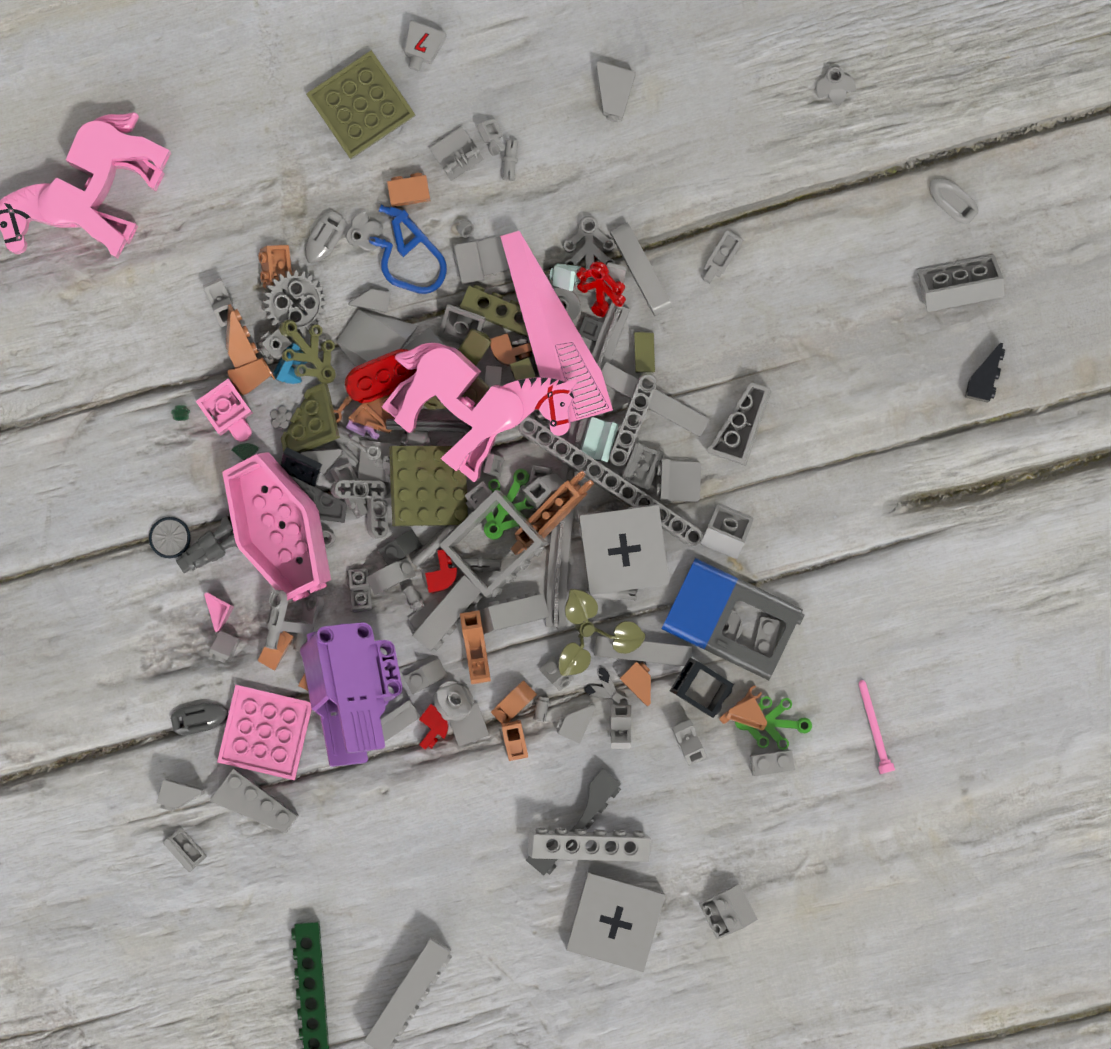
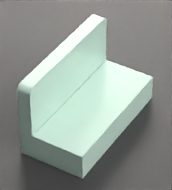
(599, 439)

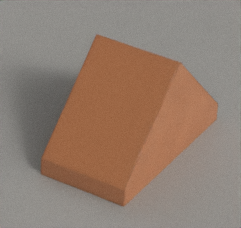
(748, 714)

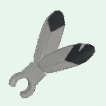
(607, 691)

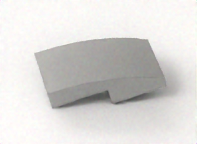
(360, 590)

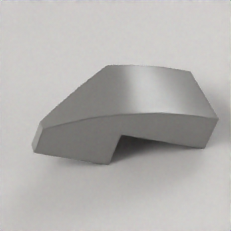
(372, 300)

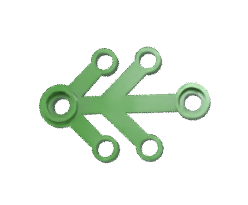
(491, 521)
(772, 722)

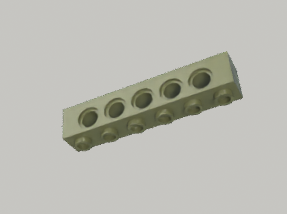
(470, 304)

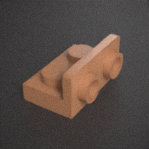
(274, 261)

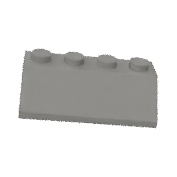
(961, 283)

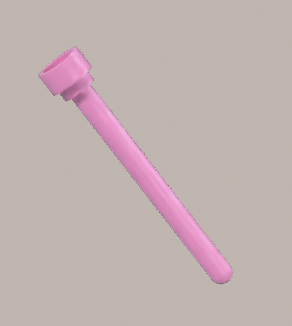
(885, 764)

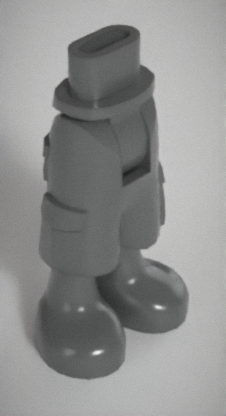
(207, 547)

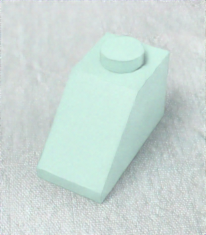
(565, 276)

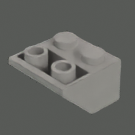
(728, 911)

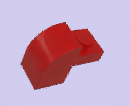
(444, 578)
(436, 723)

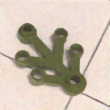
(309, 354)

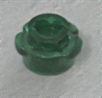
(180, 413)

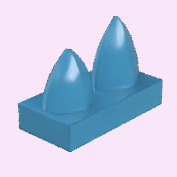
(284, 371)

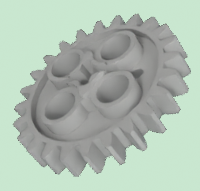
(306, 289)

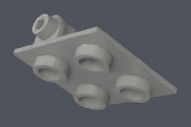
(456, 153)

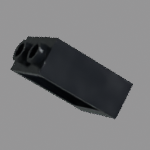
(686, 678)

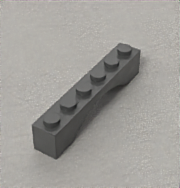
(601, 789)

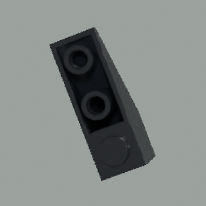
(981, 383)

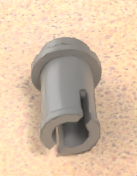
(413, 598)
(541, 708)

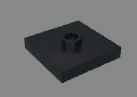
(301, 466)

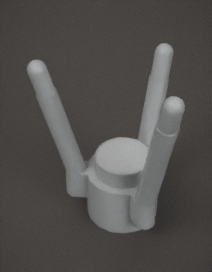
(346, 438)

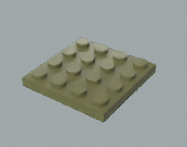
(360, 104)
(425, 487)

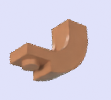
(475, 647)

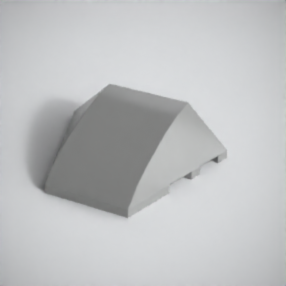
(373, 336)

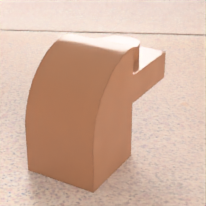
(505, 353)
(513, 703)
(514, 740)

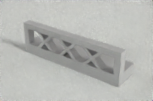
(398, 720)

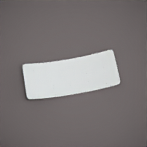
(493, 375)

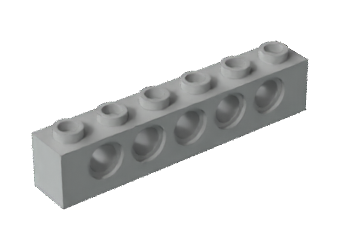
(637, 852)

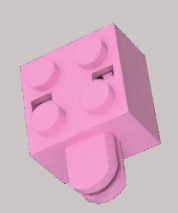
(227, 411)

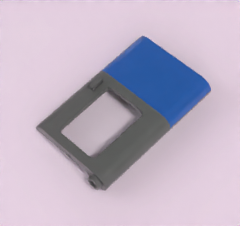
(706, 605)

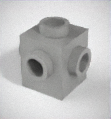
(273, 344)

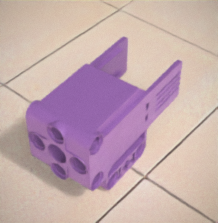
(350, 678)

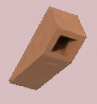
(237, 343)

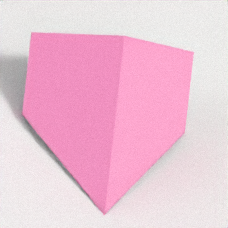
(218, 610)

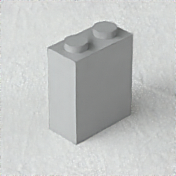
(772, 763)

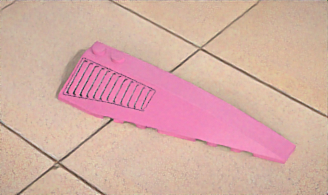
(552, 334)

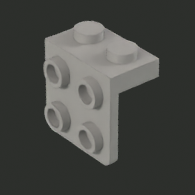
(679, 481)

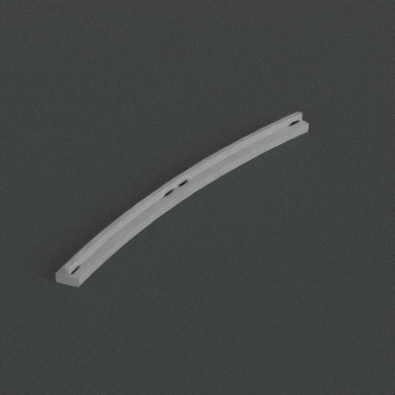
(562, 532)

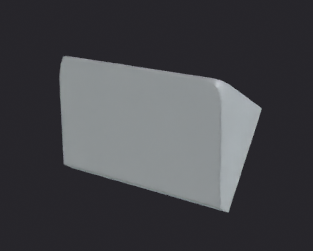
(469, 262)
(184, 849)

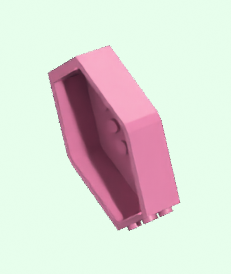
(257, 528)

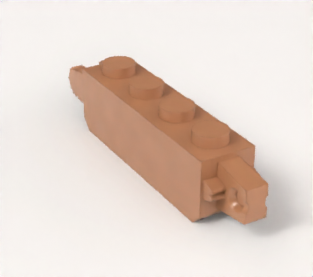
(553, 511)

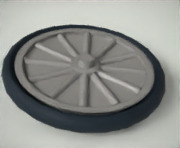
(169, 537)

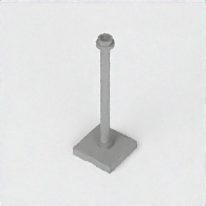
(372, 461)

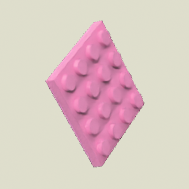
(265, 732)

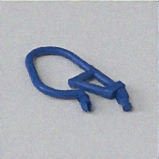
(399, 217)

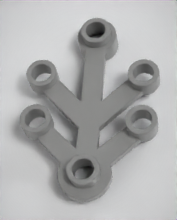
(589, 248)

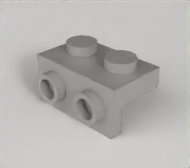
(642, 466)

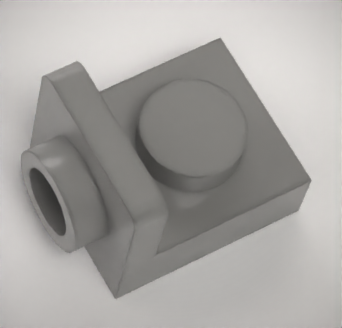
(478, 495)

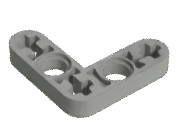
(372, 499)

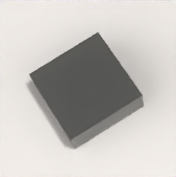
(590, 329)

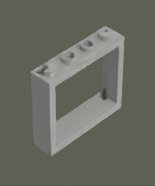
(472, 521)

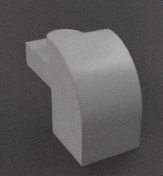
(219, 300)
(390, 576)
(620, 726)
(689, 742)

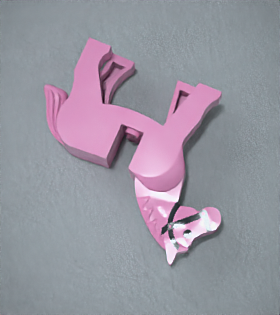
(97, 151)

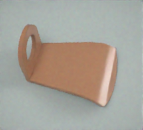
(249, 375)

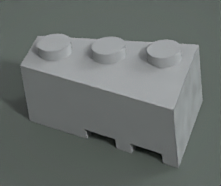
(513, 612)

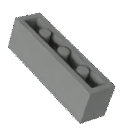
(447, 613)

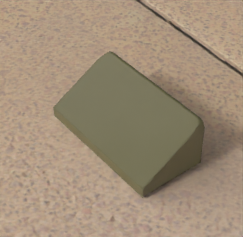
(475, 346)
(644, 352)

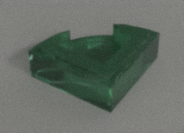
(245, 450)

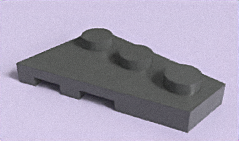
(328, 506)

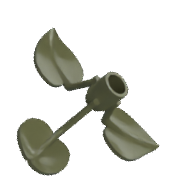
(577, 610)

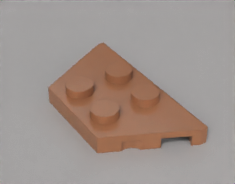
(372, 415)

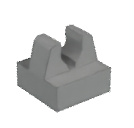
(493, 465)

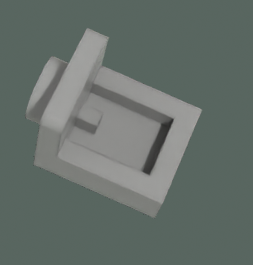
(551, 672)

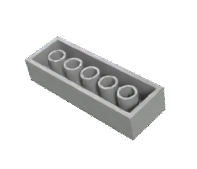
(408, 995)

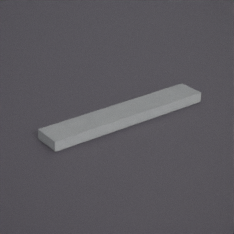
(659, 402)

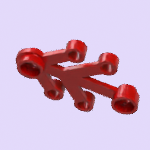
(600, 272)

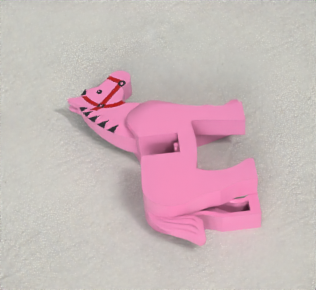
(448, 375)

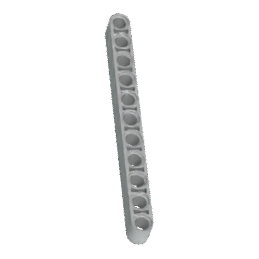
(600, 479)

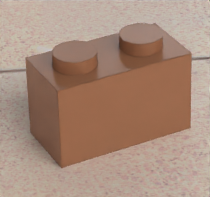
(408, 190)

